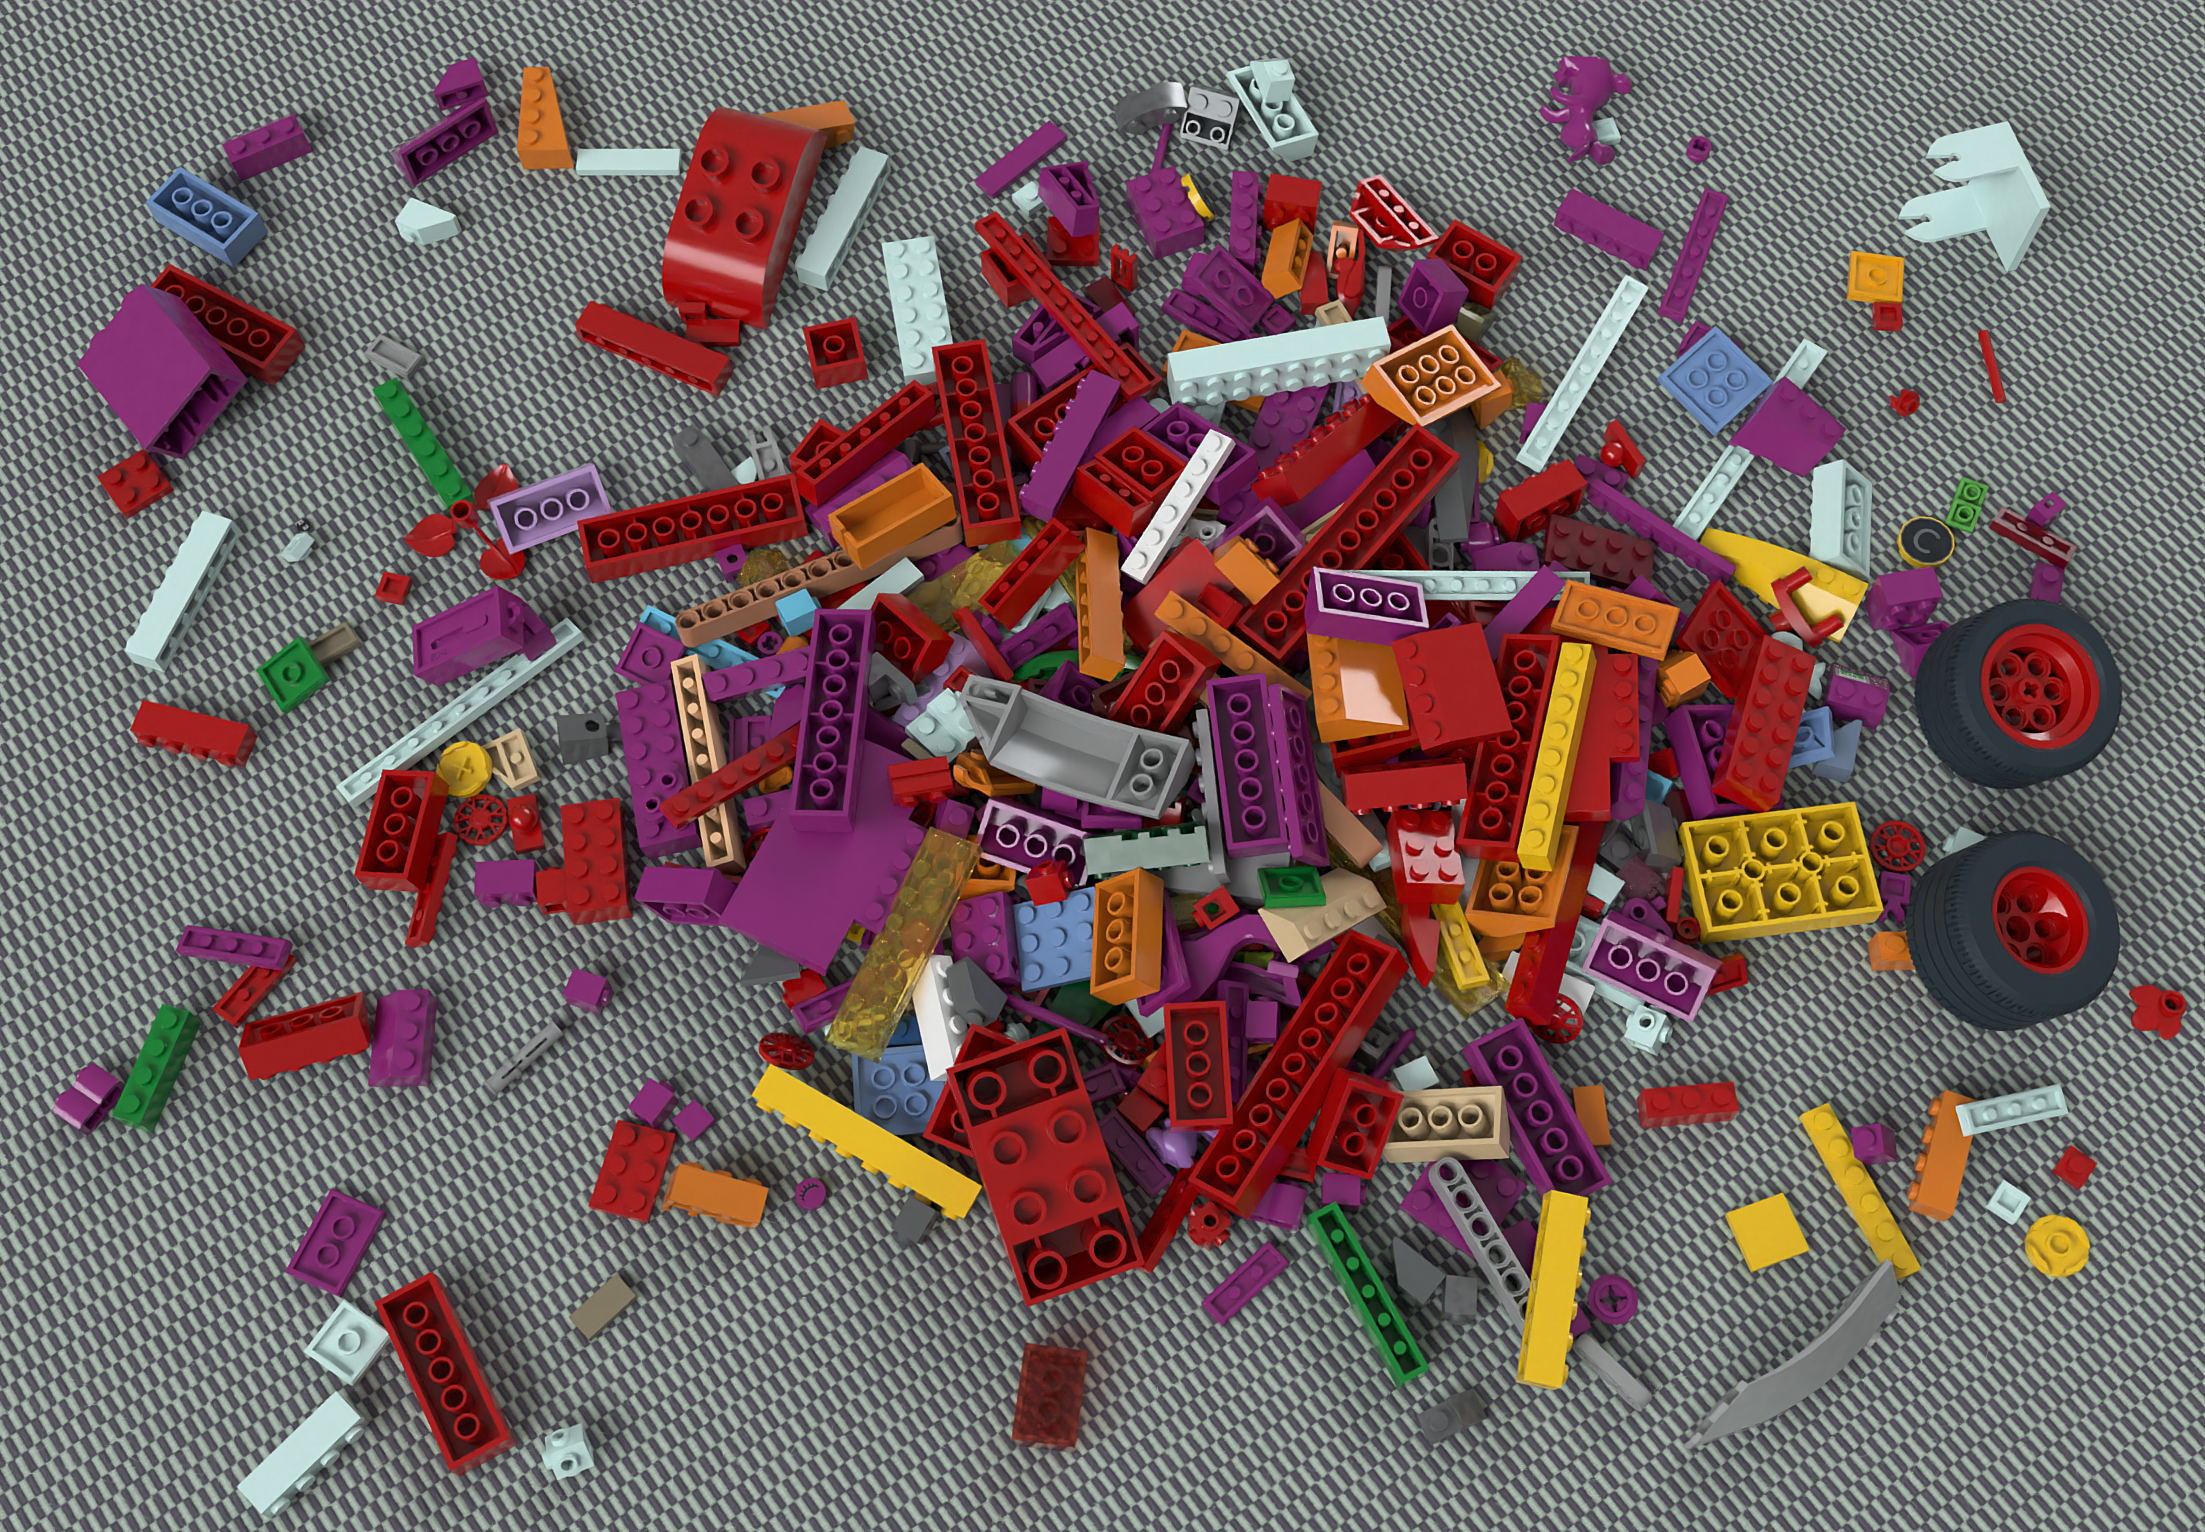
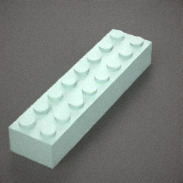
(1276, 363)

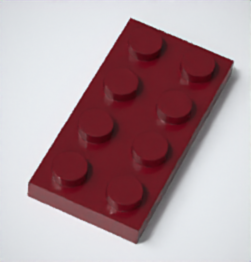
(1604, 553)

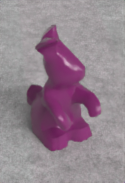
(1590, 88)

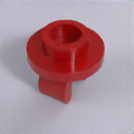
(1906, 403)

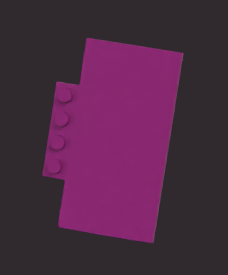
(817, 884)

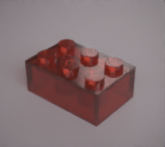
(1050, 1398)

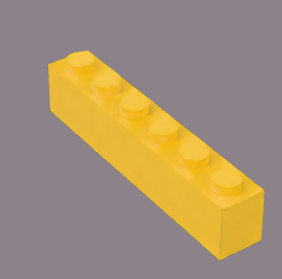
(1553, 1290)

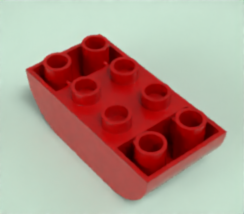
(1044, 1166)

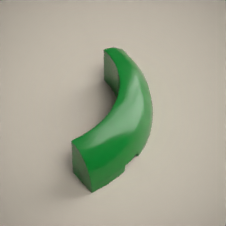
(1046, 664)

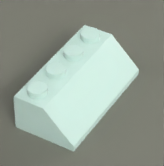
(1281, 123)
(1841, 519)

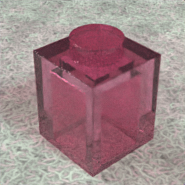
(1639, 880)

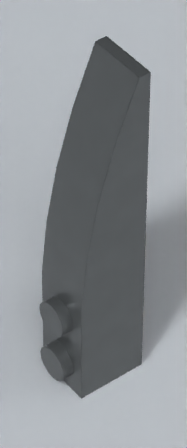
(1455, 499)

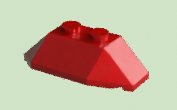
(1388, 217)

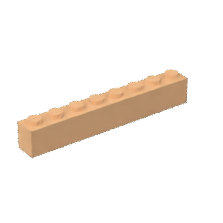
(705, 756)

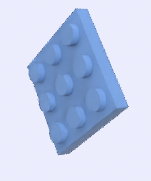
(1715, 381)
(1055, 941)
(896, 1090)

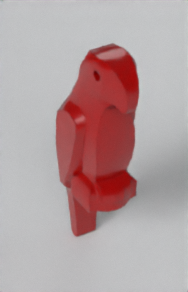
(1351, 278)

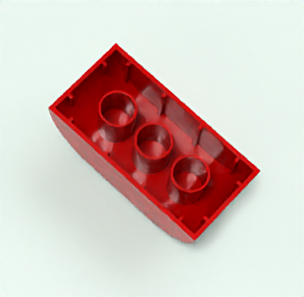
(739, 214)

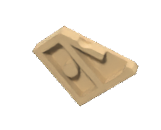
(513, 760)

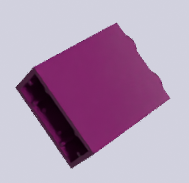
(161, 371)

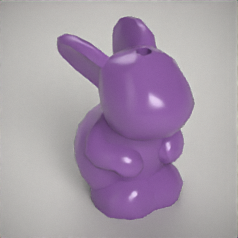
(1175, 1148)

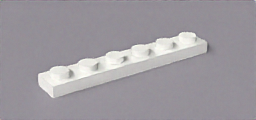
(1178, 506)

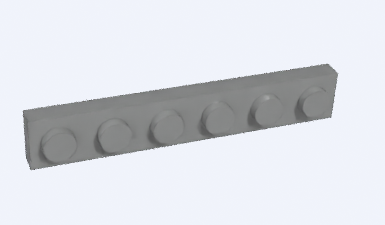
(1212, 808)

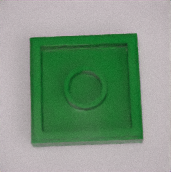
(293, 674)
(1291, 887)

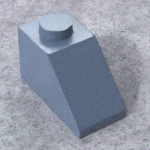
(1842, 765)

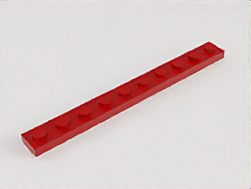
(1062, 305)

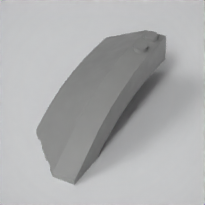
(1075, 749)
(1827, 1354)

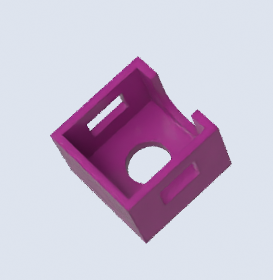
(2046, 514)
(730, 569)

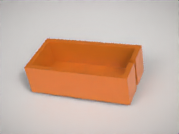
(892, 516)

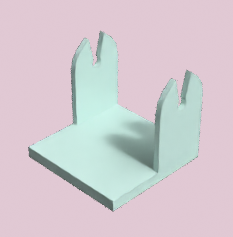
(1998, 198)

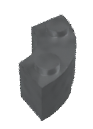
(1151, 107)

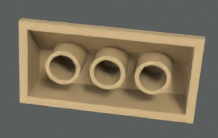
(1302, 929)
(1451, 1124)

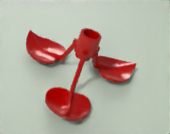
(434, 533)

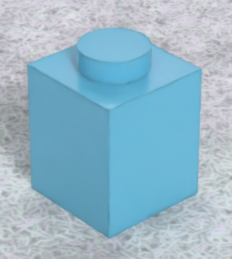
(797, 612)

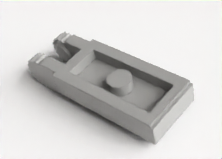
(766, 455)

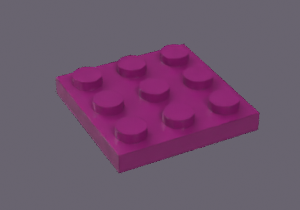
(1492, 1182)

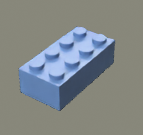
(207, 217)

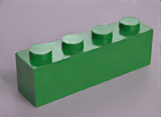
(157, 1068)

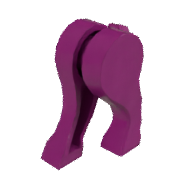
(1210, 957)

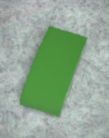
(1966, 505)

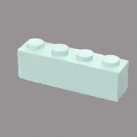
(303, 1455)

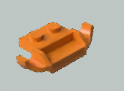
(987, 777)

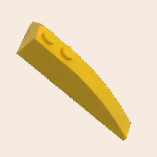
(1762, 563)

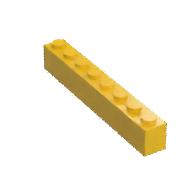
(1557, 757)
(868, 1142)

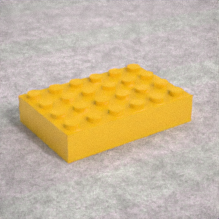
(1779, 872)

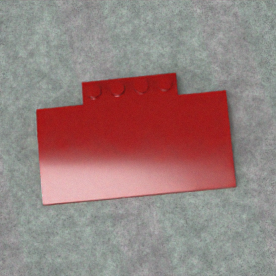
(1609, 726)

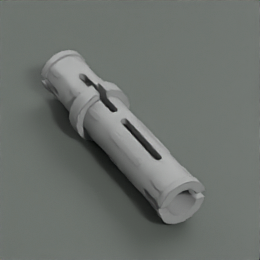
(496, 1083)

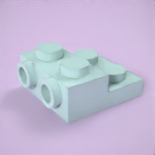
(943, 728)

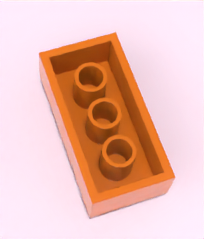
(1127, 937)

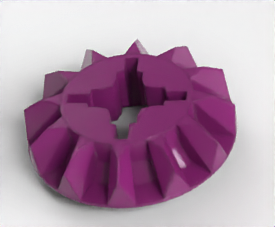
(1620, 1288)

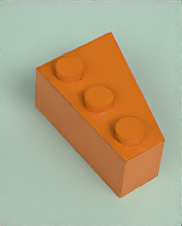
(1681, 678)
(715, 1195)

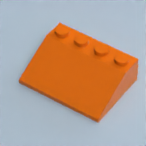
(1430, 378)
(1355, 688)
(1519, 899)

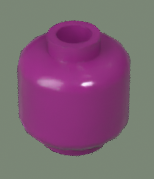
(1480, 537)

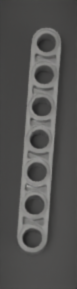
(1481, 1245)

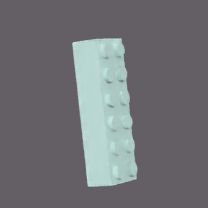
(917, 305)

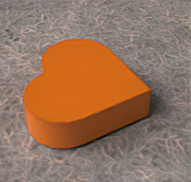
(775, 781)

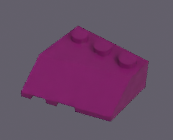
(1788, 429)

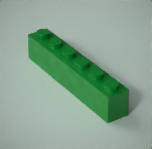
(422, 444)
(1367, 1295)

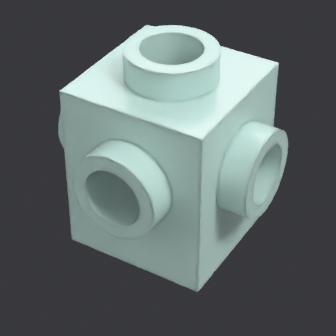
(1648, 1028)
(568, 1452)

